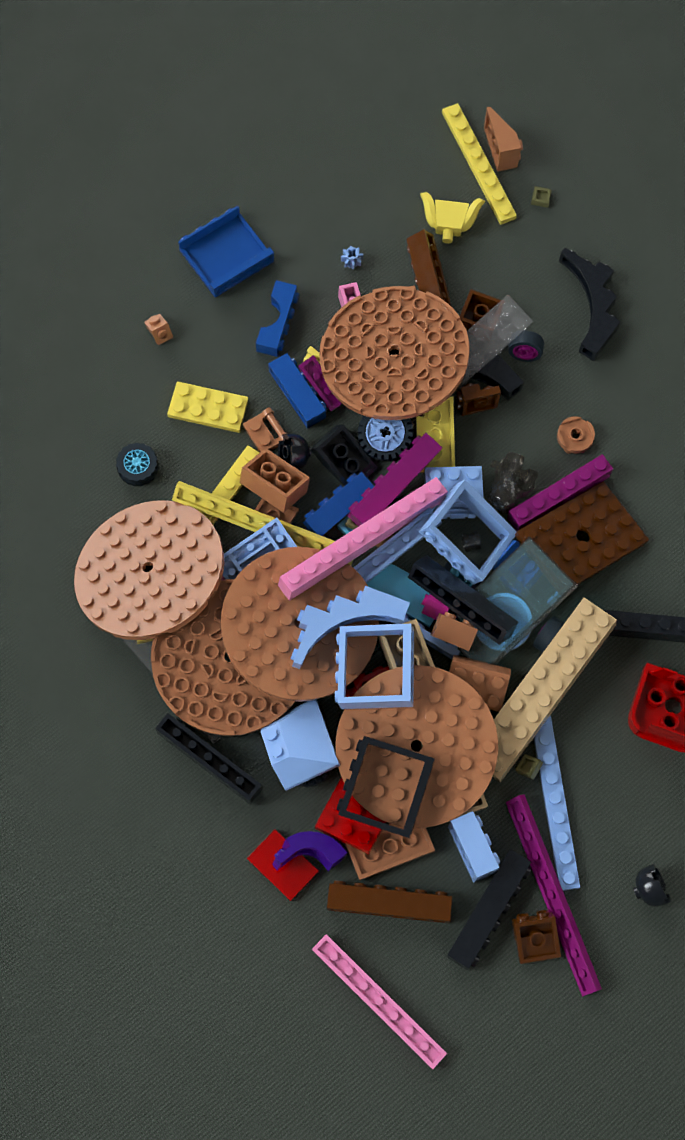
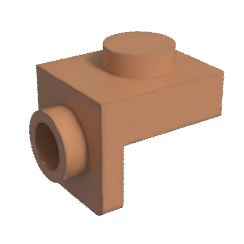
(159, 329)

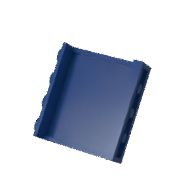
(225, 251)

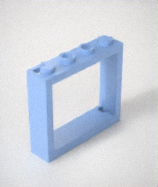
(486, 514)
(391, 701)

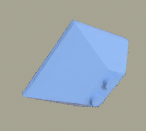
(265, 540)
(299, 745)

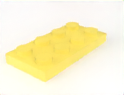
(208, 407)
(440, 426)

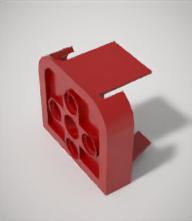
(648, 717)

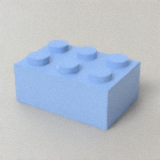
(452, 475)
(474, 846)

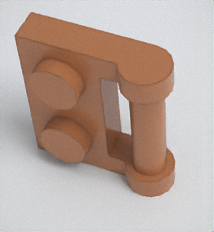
(259, 432)

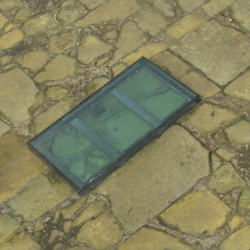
(526, 588)

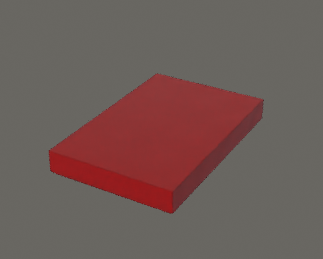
(289, 878)

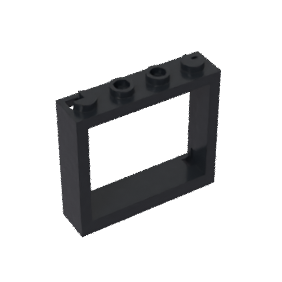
(418, 796)

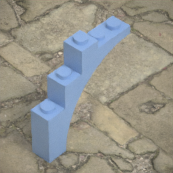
(370, 606)

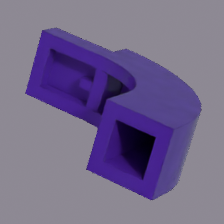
(310, 843)

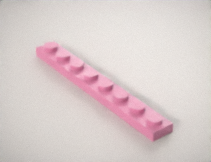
(379, 1001)

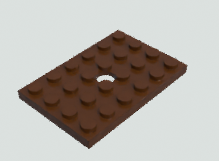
(605, 520)

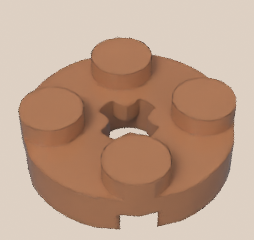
(581, 427)

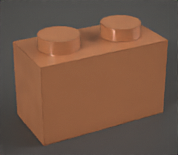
(454, 632)

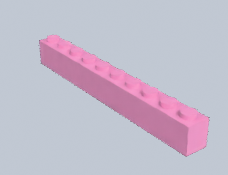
(361, 539)

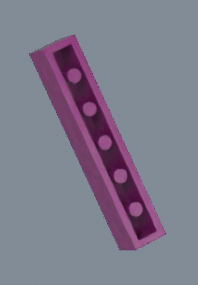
(396, 480)
(560, 492)

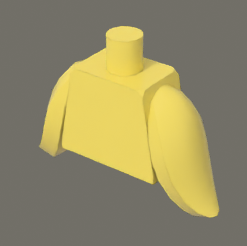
(450, 217)

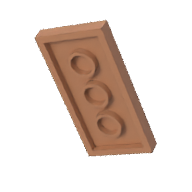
(390, 851)

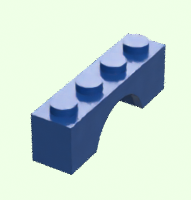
(270, 338)

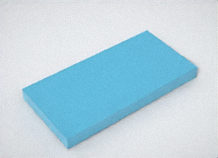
(396, 583)

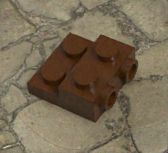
(474, 400)
(536, 936)

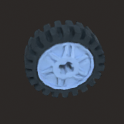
(386, 447)

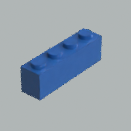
(297, 391)
(337, 507)

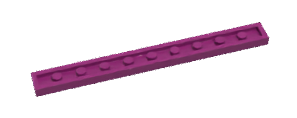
(553, 895)

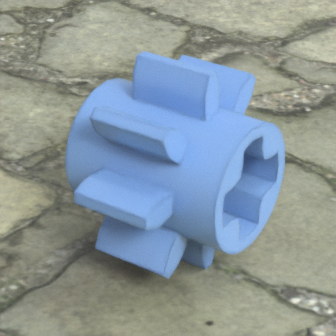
(351, 257)

